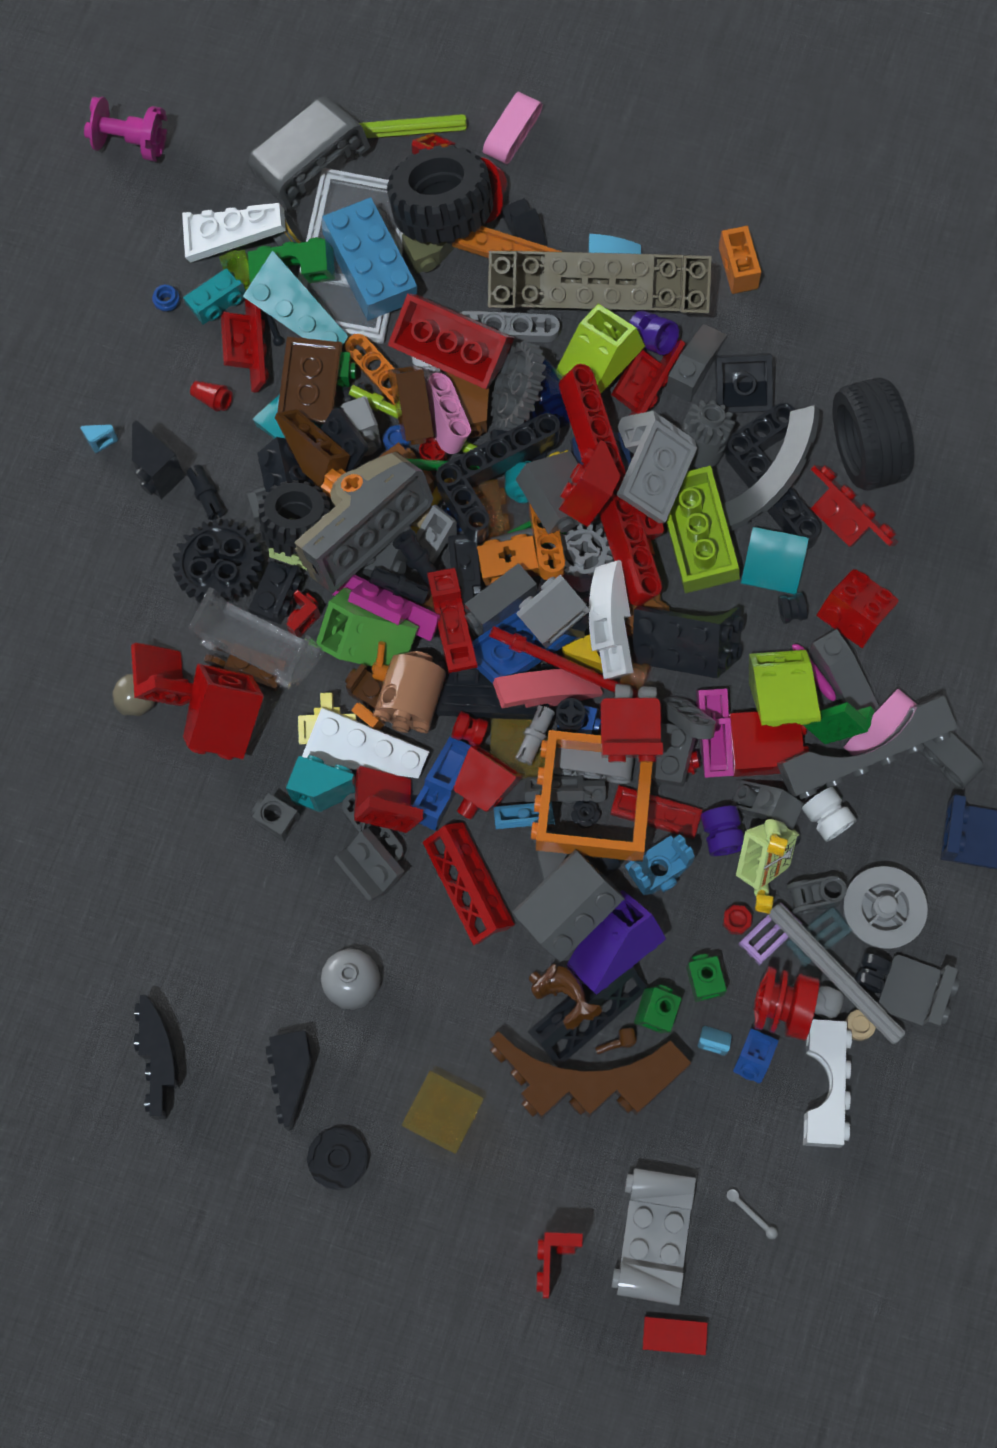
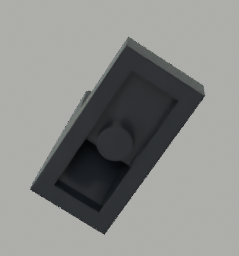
(523, 222)

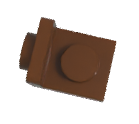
(363, 686)

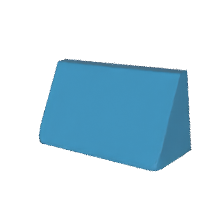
(518, 816)

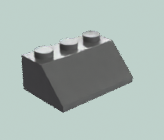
(568, 905)

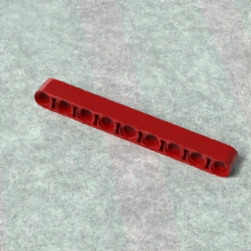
(618, 517)

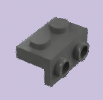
(674, 763)

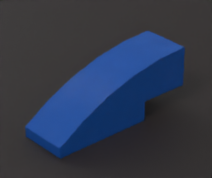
(440, 782)

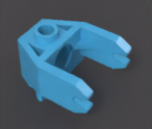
(671, 854)

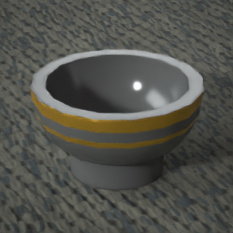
(292, 232)

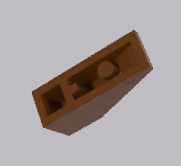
(311, 446)

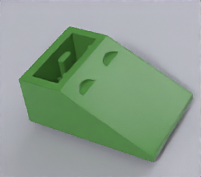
(354, 633)

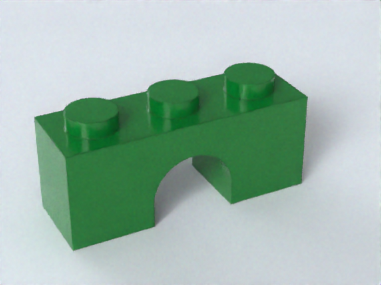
(314, 257)

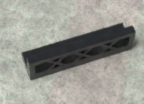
(552, 1029)

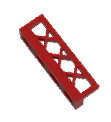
(472, 878)

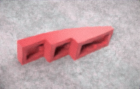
(543, 688)

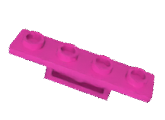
(390, 607)

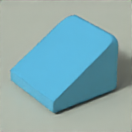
(99, 436)
(714, 1040)

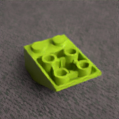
(603, 344)
(783, 688)

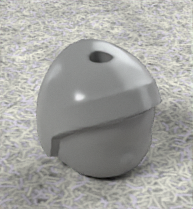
(829, 1002)

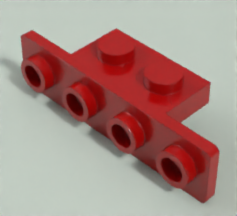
(244, 343)
(644, 378)
(844, 514)

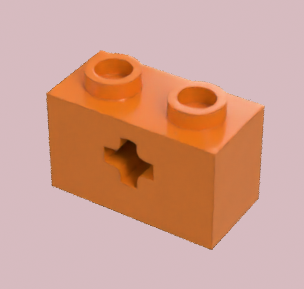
(739, 259)
(493, 556)

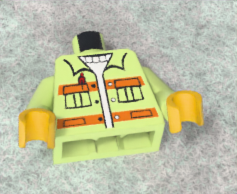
(764, 856)

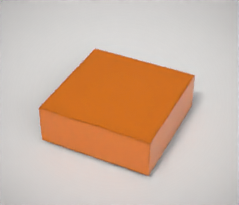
(367, 716)

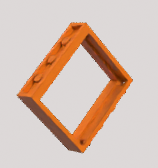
(587, 846)

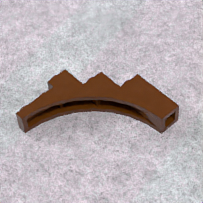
(549, 1085)

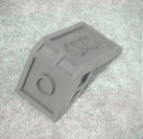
(658, 463)

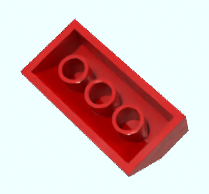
(450, 341)

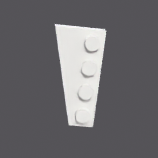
(221, 231)
(354, 744)

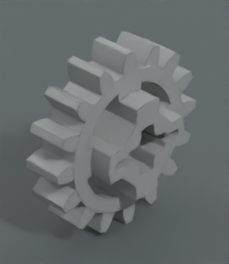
(593, 557)

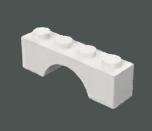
(828, 1045)

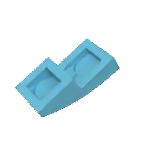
(609, 244)

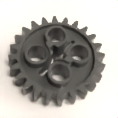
(517, 386)

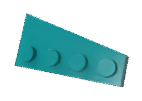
(289, 302)

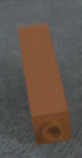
(474, 403)

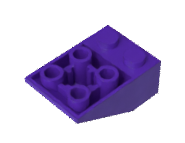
(615, 945)

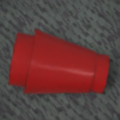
(212, 395)

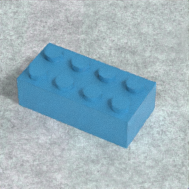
(368, 258)

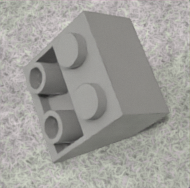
(552, 610)

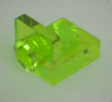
(237, 262)

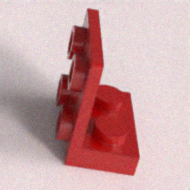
(159, 675)
(385, 800)
(565, 1244)

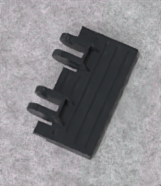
(476, 695)

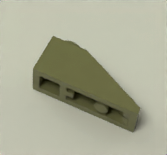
(425, 256)

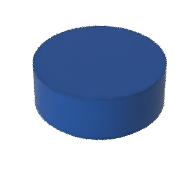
(392, 436)

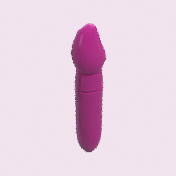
(819, 678)

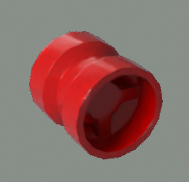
(432, 449)
(469, 729)

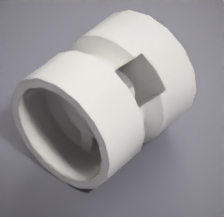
(829, 814)

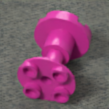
(135, 130)

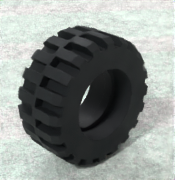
(440, 194)

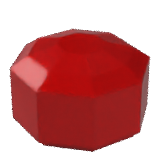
(737, 919)

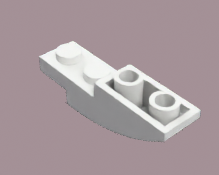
(606, 619)

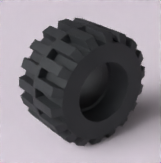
(287, 502)

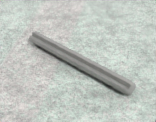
(836, 974)

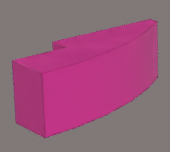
(717, 751)

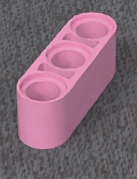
(512, 127)
(447, 414)
(883, 723)

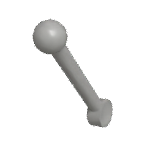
(733, 1196)

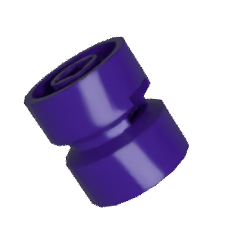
(656, 332)
(723, 830)

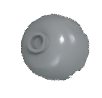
(350, 979)

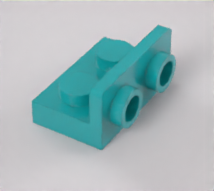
(215, 296)

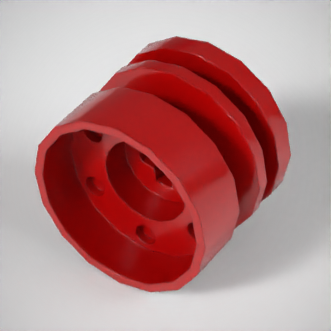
(786, 1003)

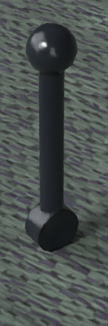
(277, 340)

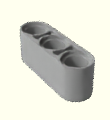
(591, 766)

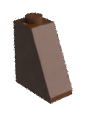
(411, 403)

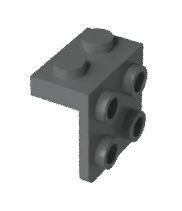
(918, 992)

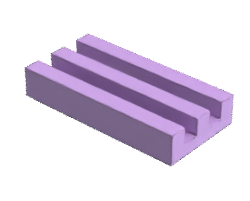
(752, 951)

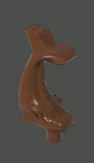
(561, 979)

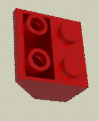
(590, 485)

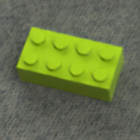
(701, 534)

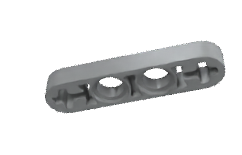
(508, 320)

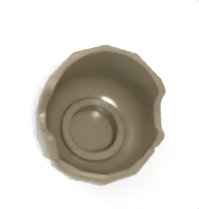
(124, 698)

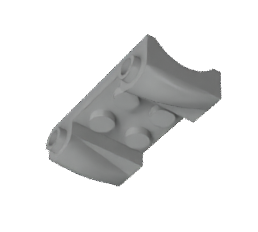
(655, 1236)

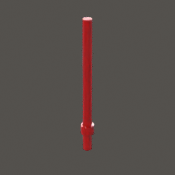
(520, 644)

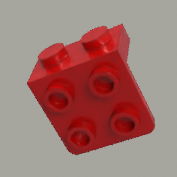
(857, 607)
(631, 729)

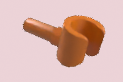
(378, 668)

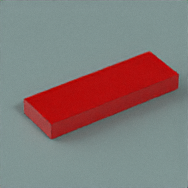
(661, 812)

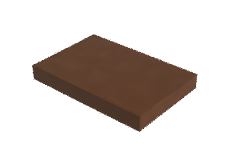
(310, 377)

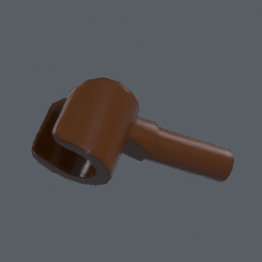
(627, 1039)

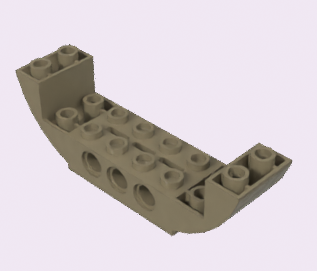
(590, 278)

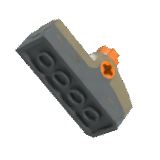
(369, 512)

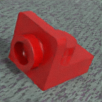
(302, 619)

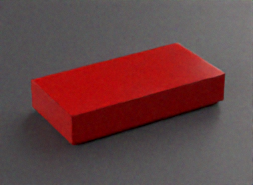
(674, 1336)

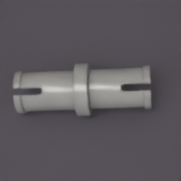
(534, 735)

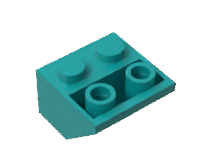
(319, 785)

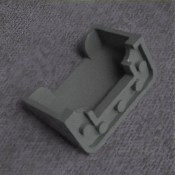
(305, 149)

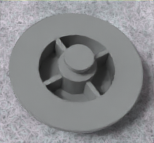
(885, 907)

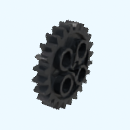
(218, 560)

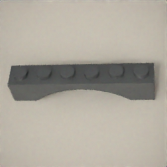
(922, 723)

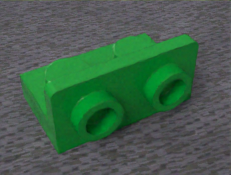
(841, 723)

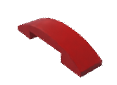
(452, 623)

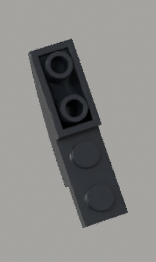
(156, 1044)

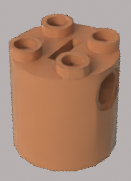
(410, 692)

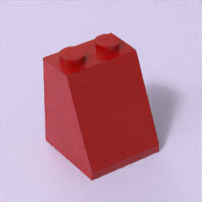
(221, 712)

